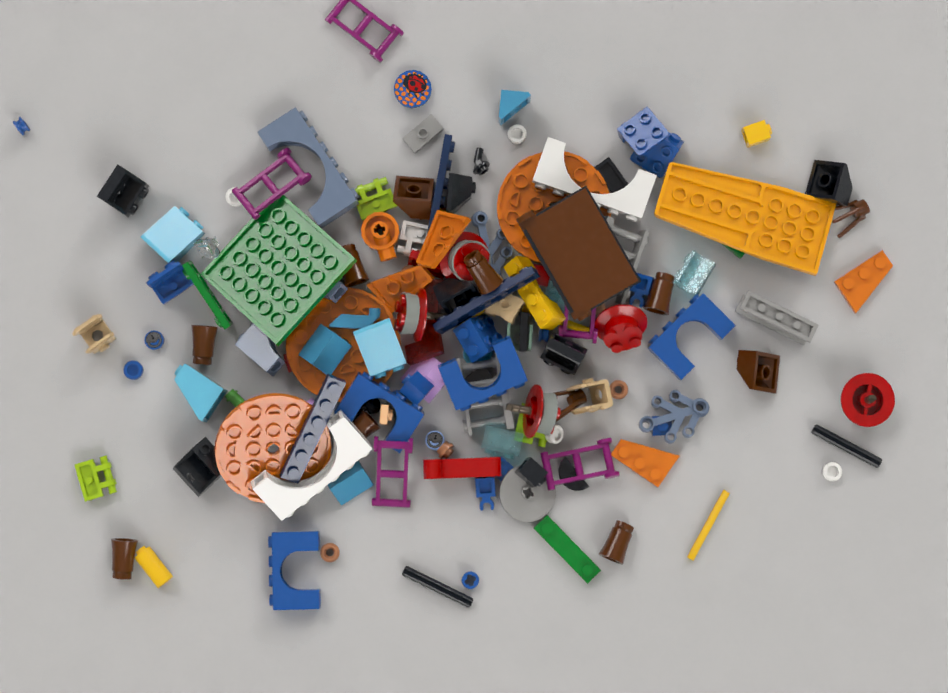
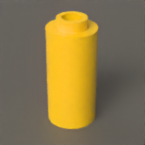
(153, 566)

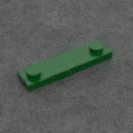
(192, 273)
(567, 549)

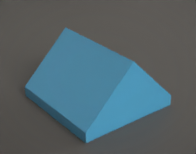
(511, 103)
(325, 349)
(350, 483)

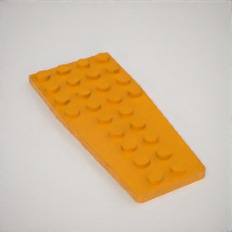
(747, 215)

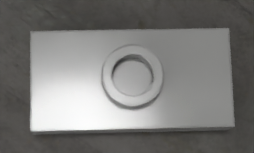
(423, 133)

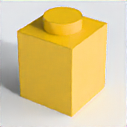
(756, 133)

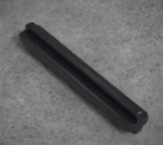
(846, 446)
(437, 586)

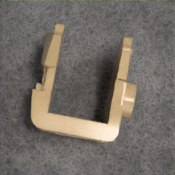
(507, 308)
(89, 327)
(594, 387)

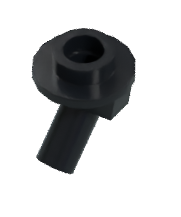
(480, 167)
(371, 406)

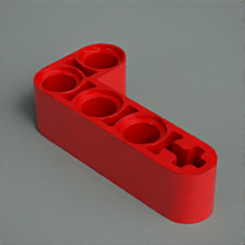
(462, 468)

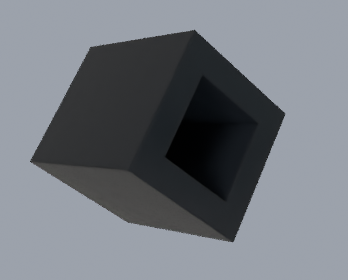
(532, 472)

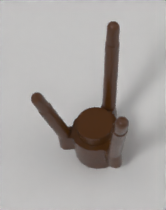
(858, 209)
(574, 400)

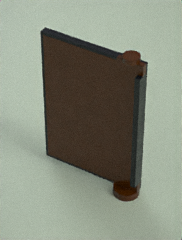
(579, 252)

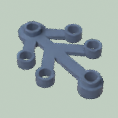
(495, 244)
(677, 414)

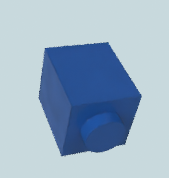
(416, 387)

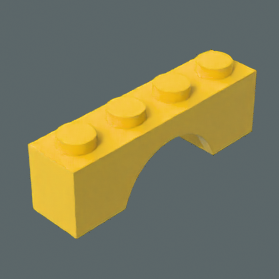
(543, 309)

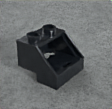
(123, 191)
(563, 354)
(198, 473)

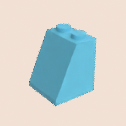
(173, 234)
(380, 348)
(199, 391)

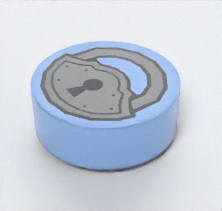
(434, 440)

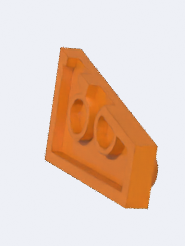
(441, 237)
(862, 280)
(392, 286)
(644, 460)

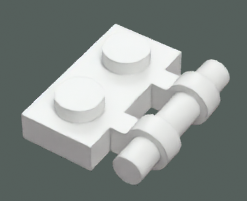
(412, 233)

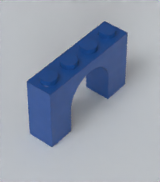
(701, 311)
(365, 388)
(465, 394)
(285, 596)

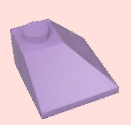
(430, 371)

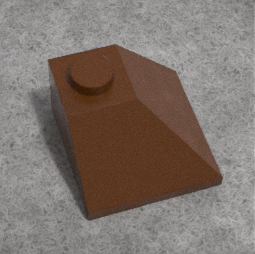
(414, 196)
(759, 370)

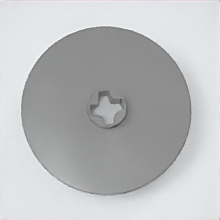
(522, 508)

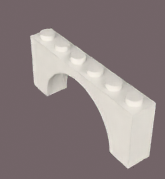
(628, 201)
(286, 496)

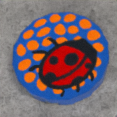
(412, 89)

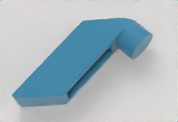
(356, 321)

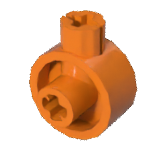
(382, 243)

